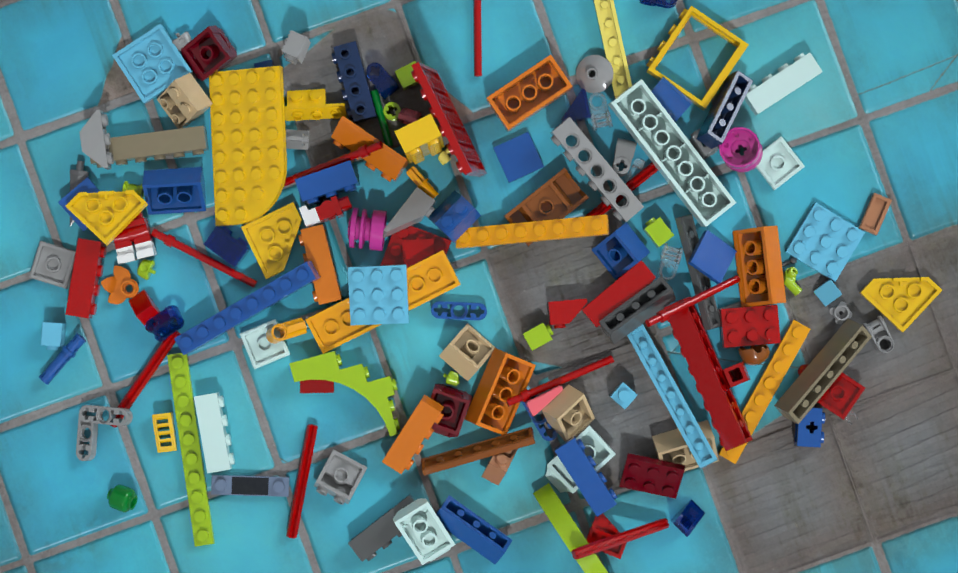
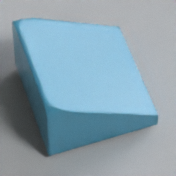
(827, 292)

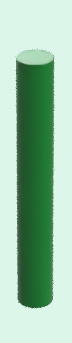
(381, 118)

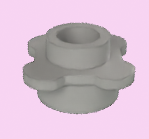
(835, 312)

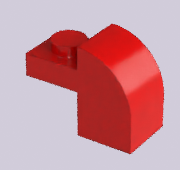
(736, 374)

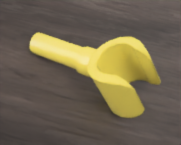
(444, 157)

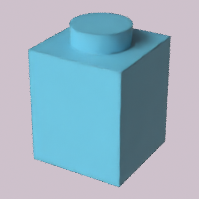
(53, 335)
(623, 395)

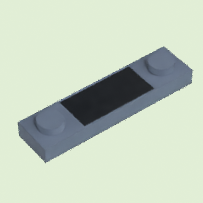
(250, 485)

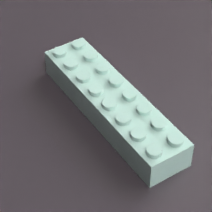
(672, 153)

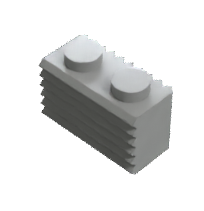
(295, 47)

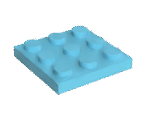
(151, 63)
(825, 242)
(378, 294)

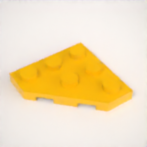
(107, 211)
(273, 238)
(901, 298)

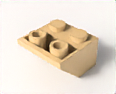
(184, 101)

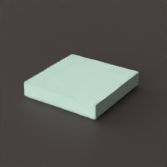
(779, 163)
(260, 349)

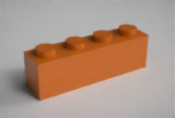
(318, 251)
(413, 434)

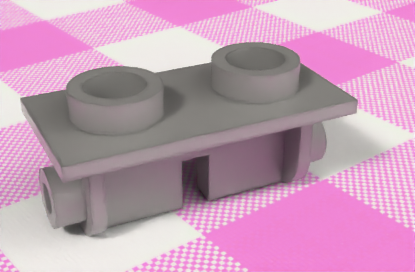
(297, 139)

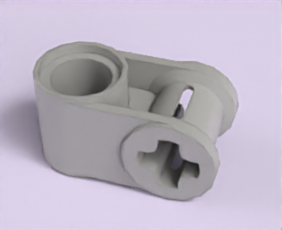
(623, 154)
(879, 333)

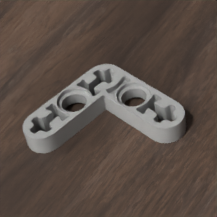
(91, 422)

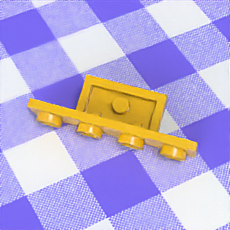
(311, 106)

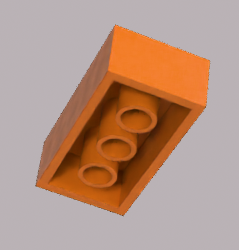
(529, 93)

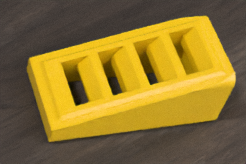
(156, 417)

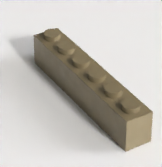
(158, 145)
(823, 371)

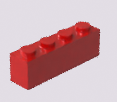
(85, 278)
(618, 292)

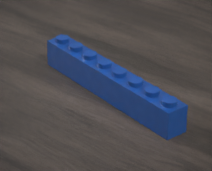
(247, 307)

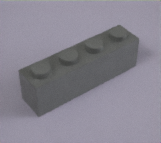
(637, 310)
(378, 533)

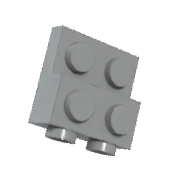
(340, 477)

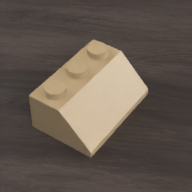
(673, 448)

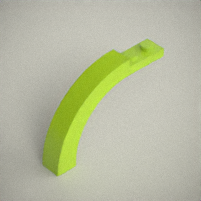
(567, 528)

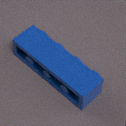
(586, 476)
(473, 530)

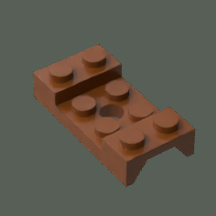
(559, 191)

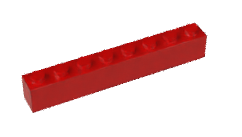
(709, 377)

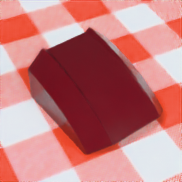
(208, 52)
(455, 409)

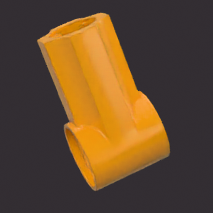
(287, 330)

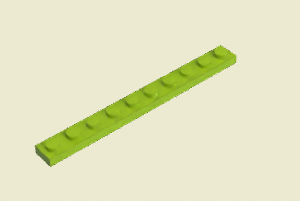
(191, 449)

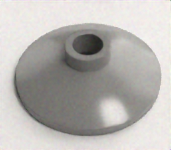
(603, 74)

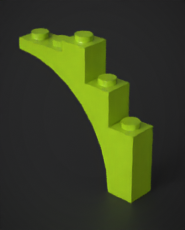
(355, 377)

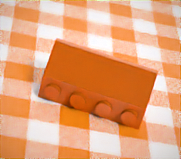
(385, 160)
(759, 266)
(502, 379)

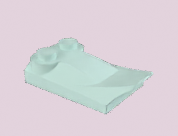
(595, 446)
(423, 530)

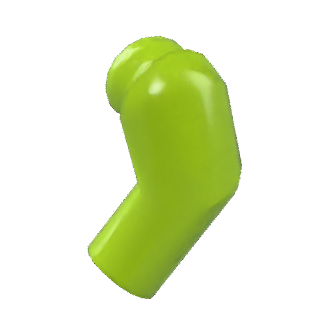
(789, 280)

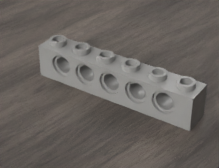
(631, 205)

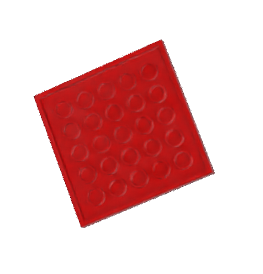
(450, 122)

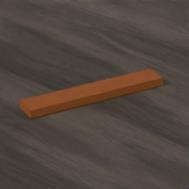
(477, 451)

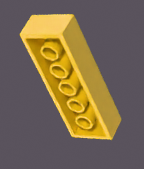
(420, 139)

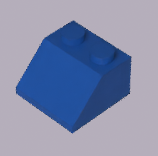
(454, 216)
(620, 251)

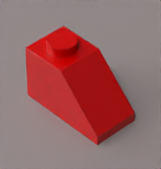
(564, 311)

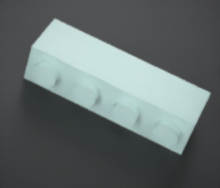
(783, 83)
(213, 432)

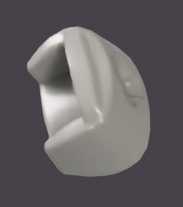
(182, 40)

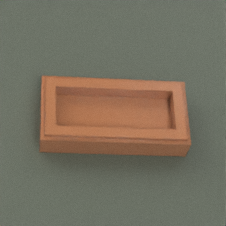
(875, 214)

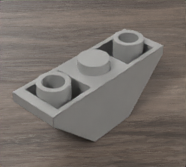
(96, 139)

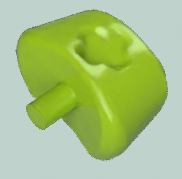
(145, 269)
(452, 378)

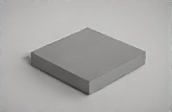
(53, 264)

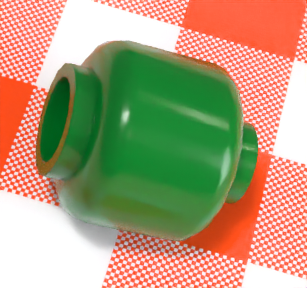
(122, 498)

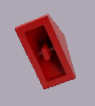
(143, 307)

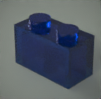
(227, 246)

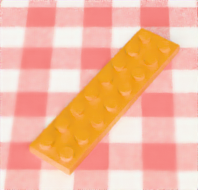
(425, 282)

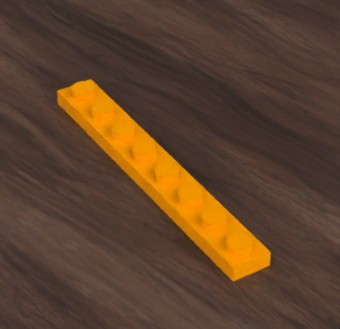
(534, 231)
(769, 382)

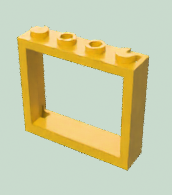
(716, 28)

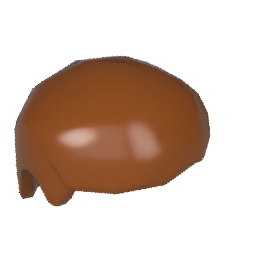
(754, 355)

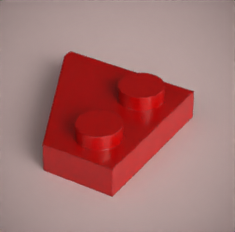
(601, 529)

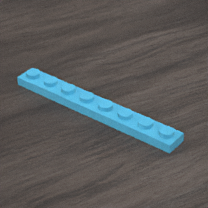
(672, 397)

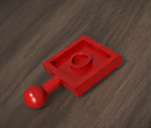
(840, 395)

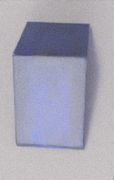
(579, 109)
(688, 517)

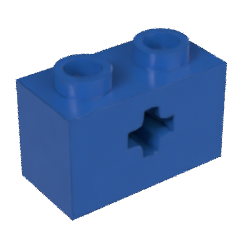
(813, 437)

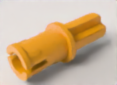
(421, 182)

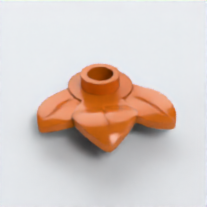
(117, 285)

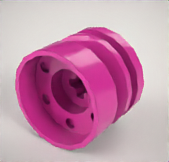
(741, 138)
(367, 229)

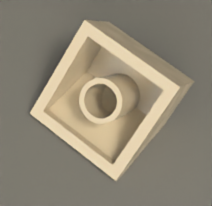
(467, 352)
(568, 413)

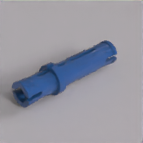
(68, 352)

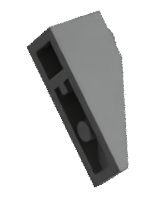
(412, 212)

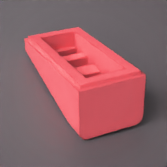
(408, 116)
(538, 403)

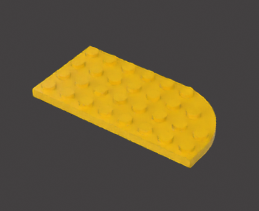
(247, 142)

